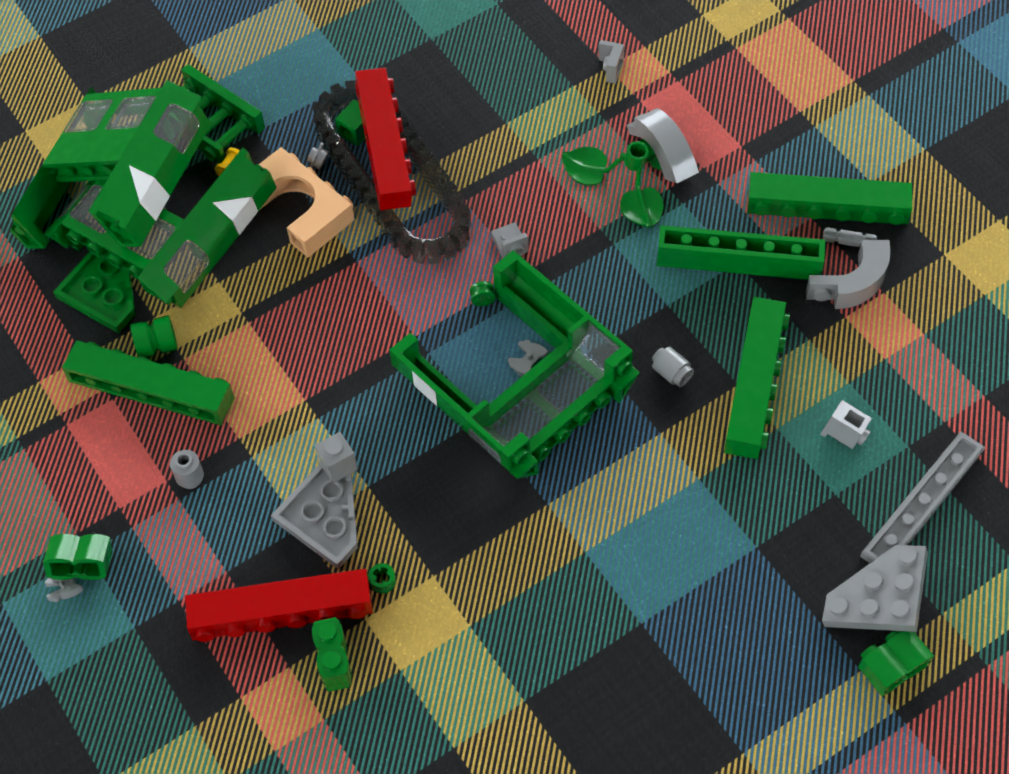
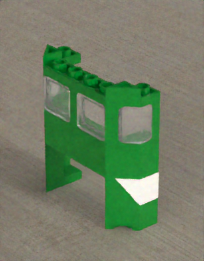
(131, 141)

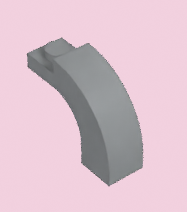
(667, 143)
(858, 285)

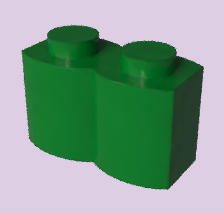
(77, 557)
(331, 654)
(895, 661)

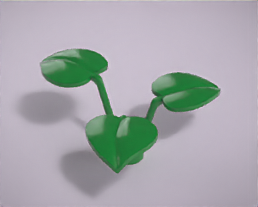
(587, 168)

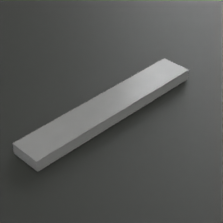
(926, 496)

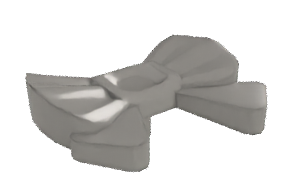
(533, 353)
(67, 590)

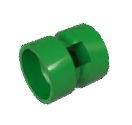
(155, 336)

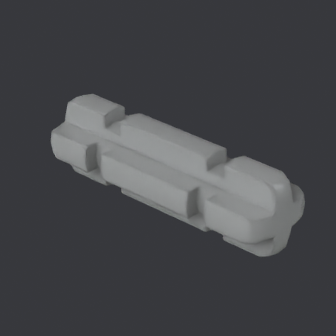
(846, 237)

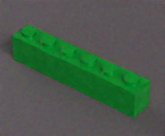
(829, 198)
(740, 252)
(755, 378)
(149, 382)

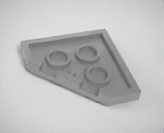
(321, 516)
(881, 594)

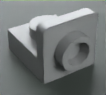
(613, 58)
(509, 239)

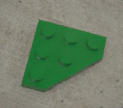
(99, 292)

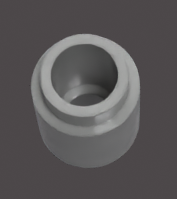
(672, 366)
(186, 469)

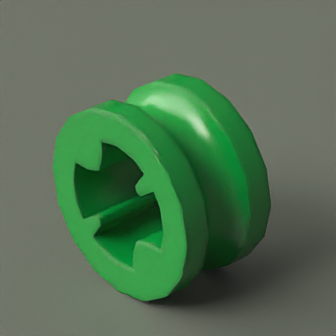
(482, 293)
(384, 587)

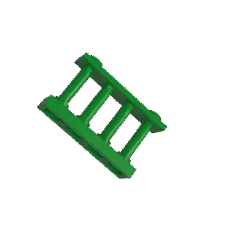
(229, 106)

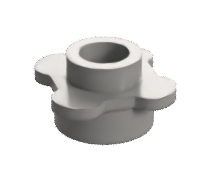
(318, 157)

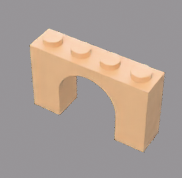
(329, 210)

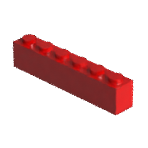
(383, 139)
(278, 605)

